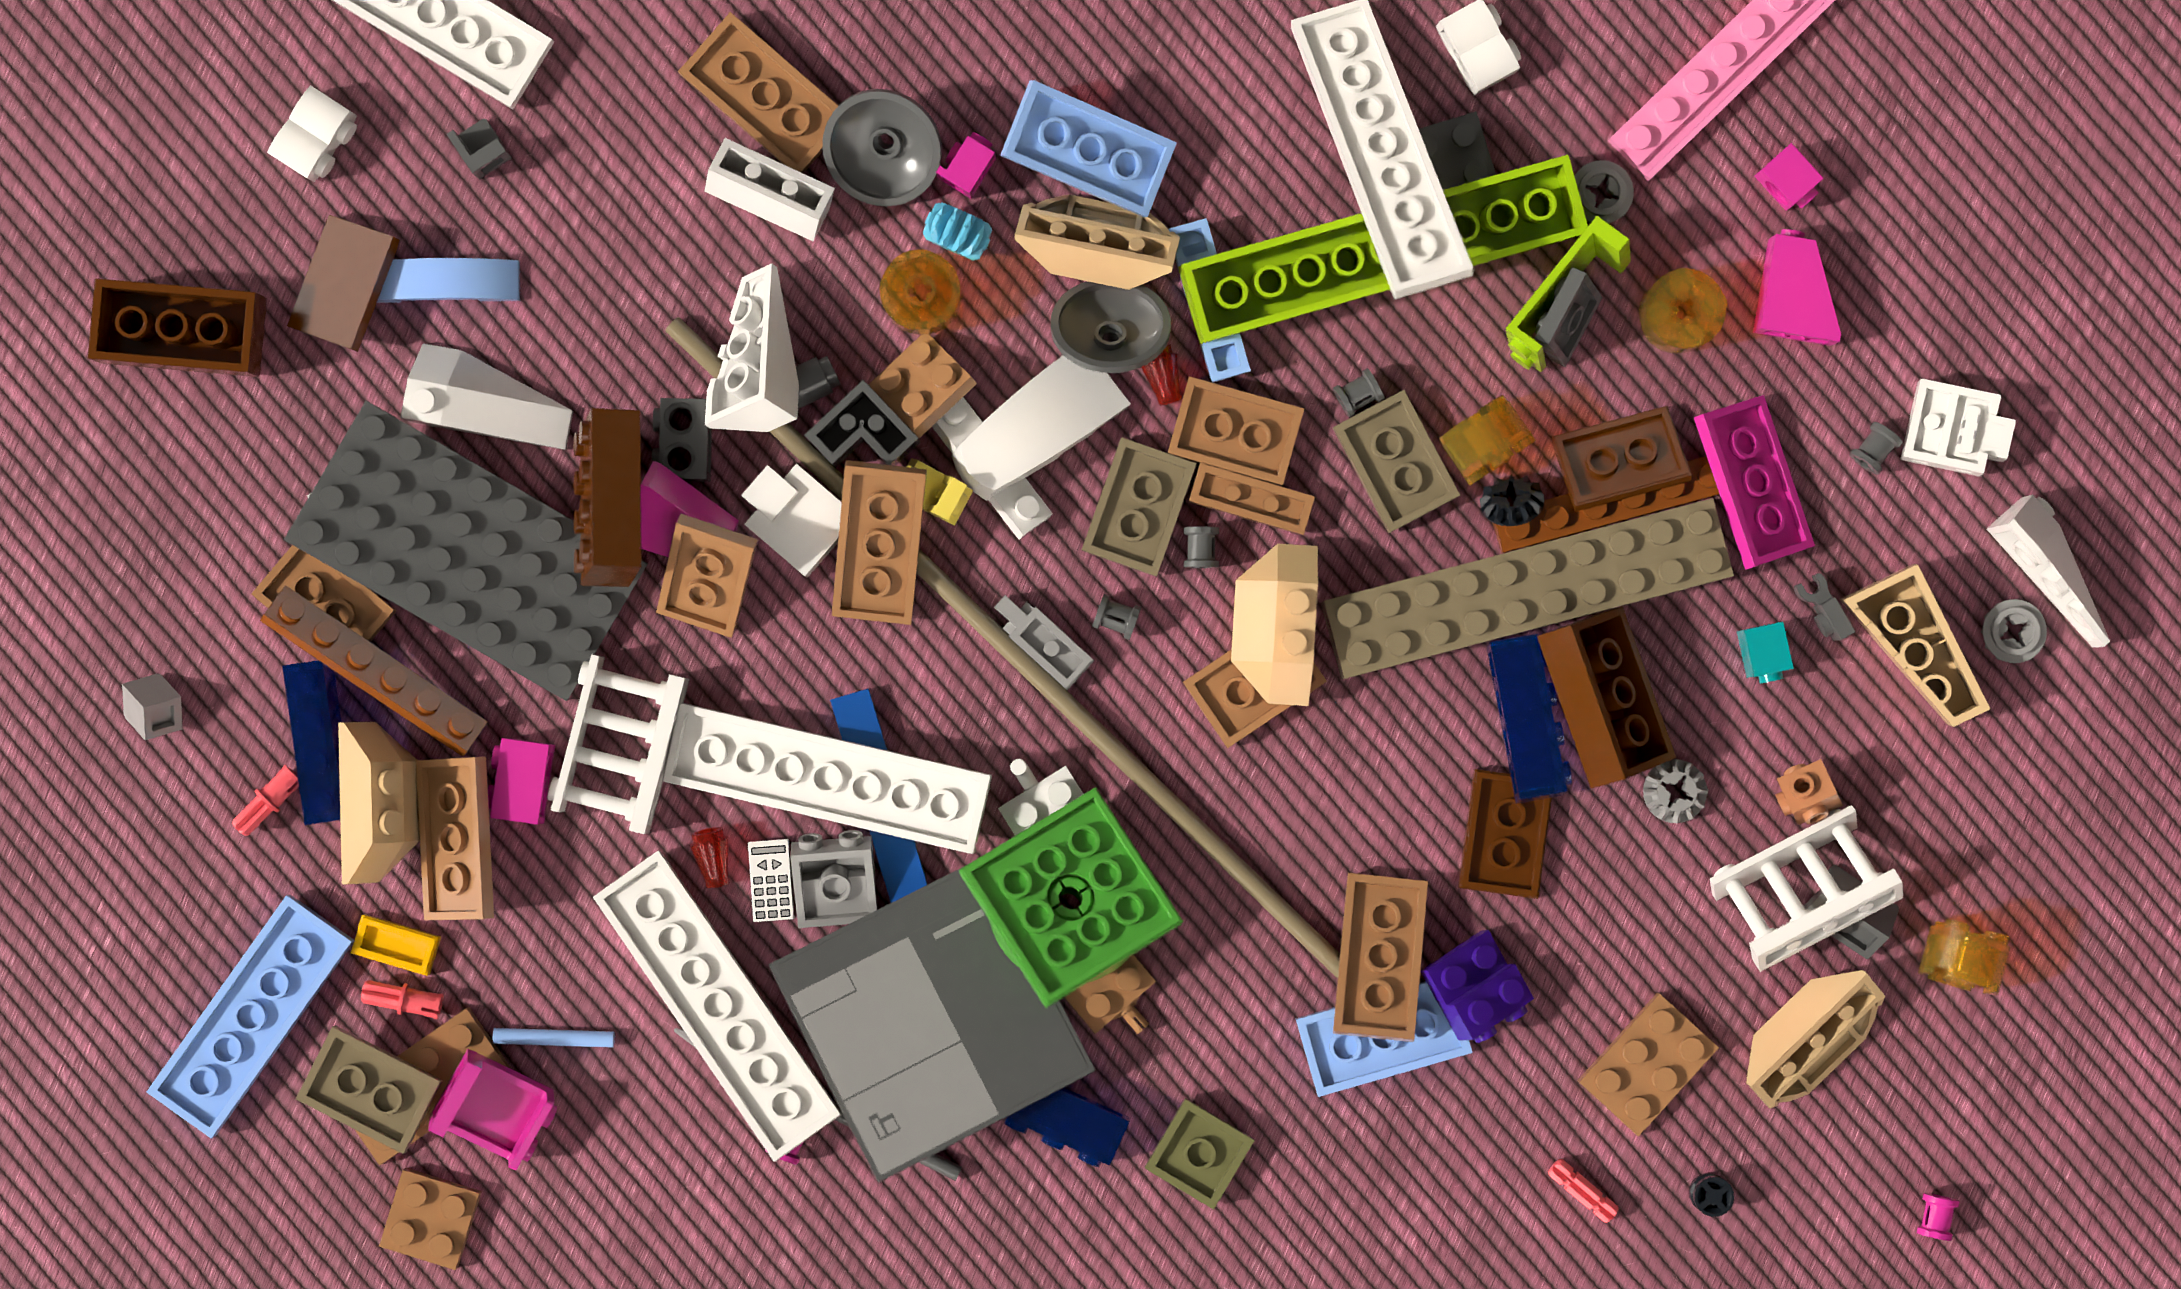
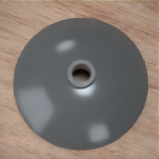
(865, 163)
(1110, 327)

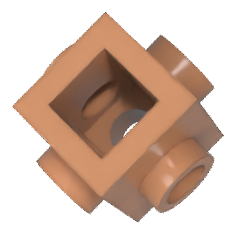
(1807, 793)

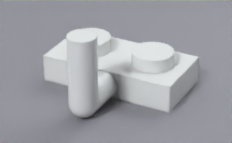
(1039, 797)

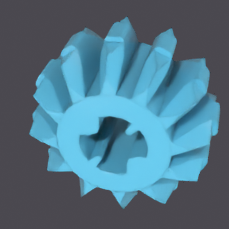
(957, 231)

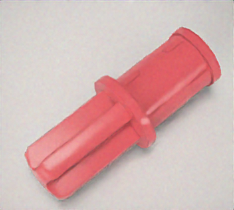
(266, 801)
(402, 999)

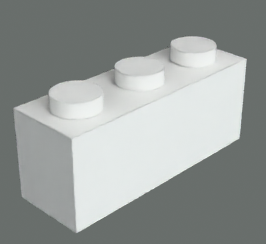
(769, 189)

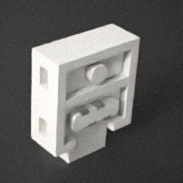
(1956, 428)
(794, 516)

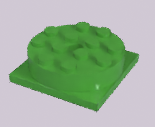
(1078, 854)

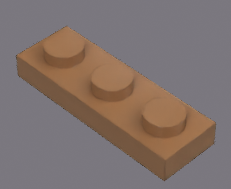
(1251, 499)

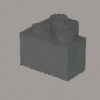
(858, 419)

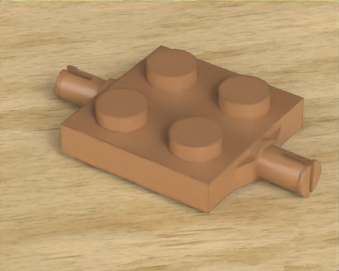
(1113, 997)

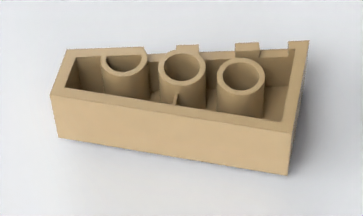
(1917, 638)

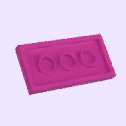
(1754, 481)

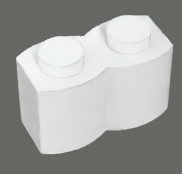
(1479, 46)
(313, 134)

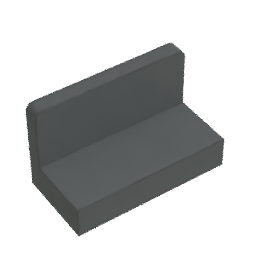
(1866, 934)

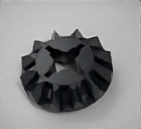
(1526, 507)

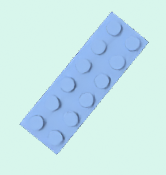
(250, 1016)

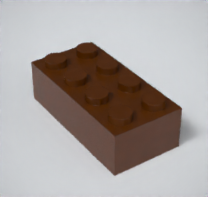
(177, 327)
(608, 497)
(1606, 697)

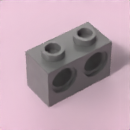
(695, 439)

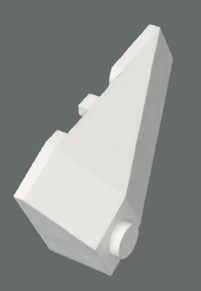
(470, 396)

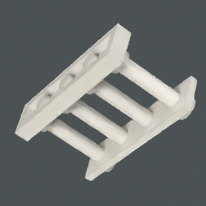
(647, 771)
(1805, 925)

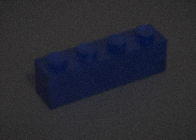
(1527, 719)
(315, 737)
(1074, 1122)

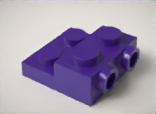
(1477, 988)

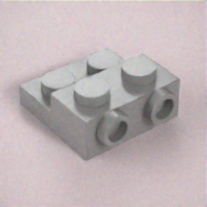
(833, 879)

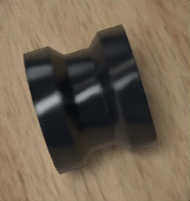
(1716, 1201)

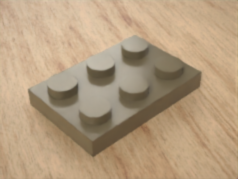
(1396, 461)
(1138, 507)
(369, 1089)

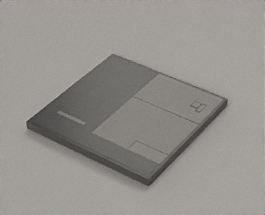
(925, 1025)

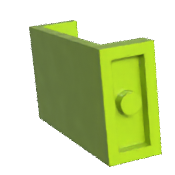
(1597, 240)

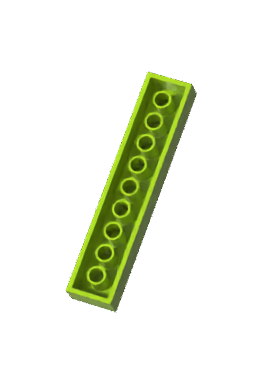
(1340, 263)

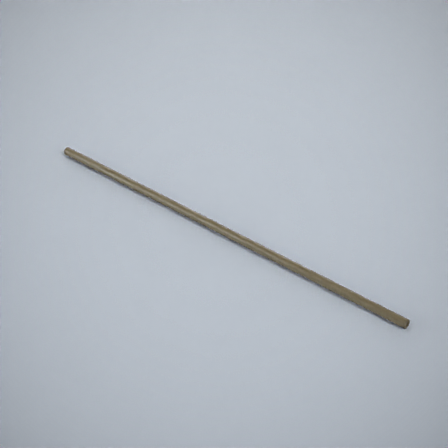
(1051, 689)

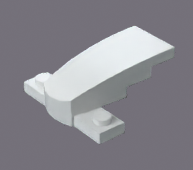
(1026, 434)

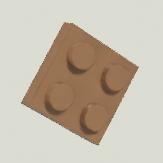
(922, 384)
(430, 1218)

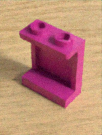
(494, 1108)

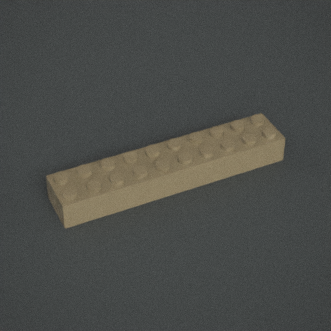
(1527, 588)

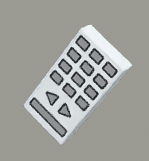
(771, 880)

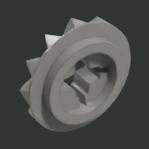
(1618, 184)
(2031, 637)
(1658, 797)

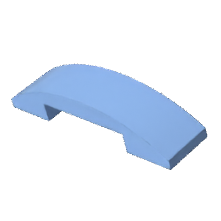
(451, 280)
(1225, 355)

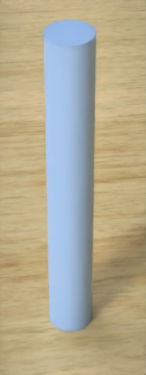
(553, 1037)

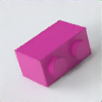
(521, 780)

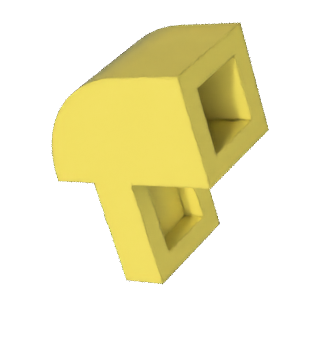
(943, 494)

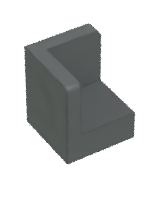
(480, 148)

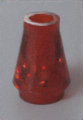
(1164, 376)
(711, 855)

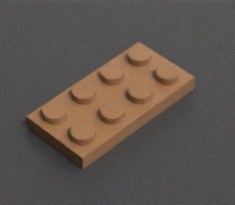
(761, 93)
(878, 542)
(455, 839)
(1380, 957)
(440, 1055)

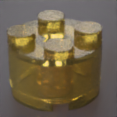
(900, 282)
(1705, 310)
(1486, 439)
(1964, 957)

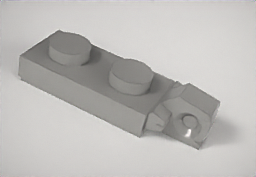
(1044, 642)

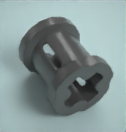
(1358, 393)
(1876, 448)
(1201, 547)
(1116, 616)

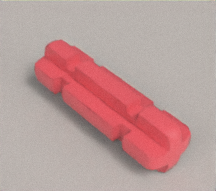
(1583, 1190)

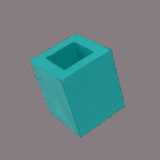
(1765, 651)

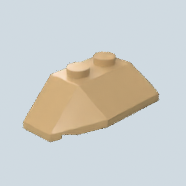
(1096, 241)
(1277, 623)
(375, 802)
(1812, 1036)

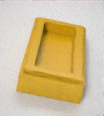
(395, 944)

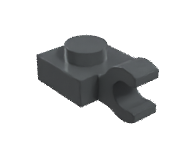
(1831, 617)

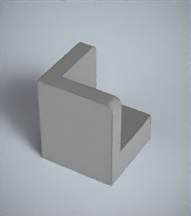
(152, 706)

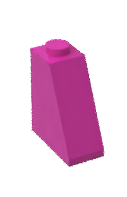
(1795, 292)
(664, 499)

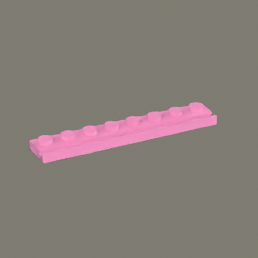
(1712, 80)

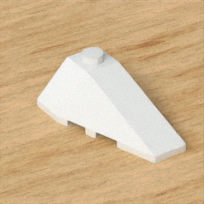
(758, 369)
(2043, 553)

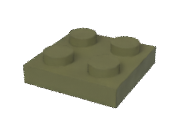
(1199, 1153)

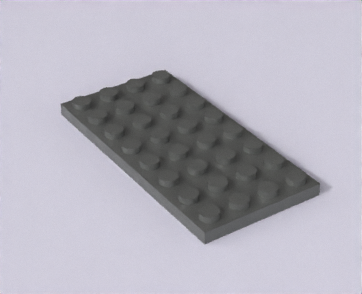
(457, 550)

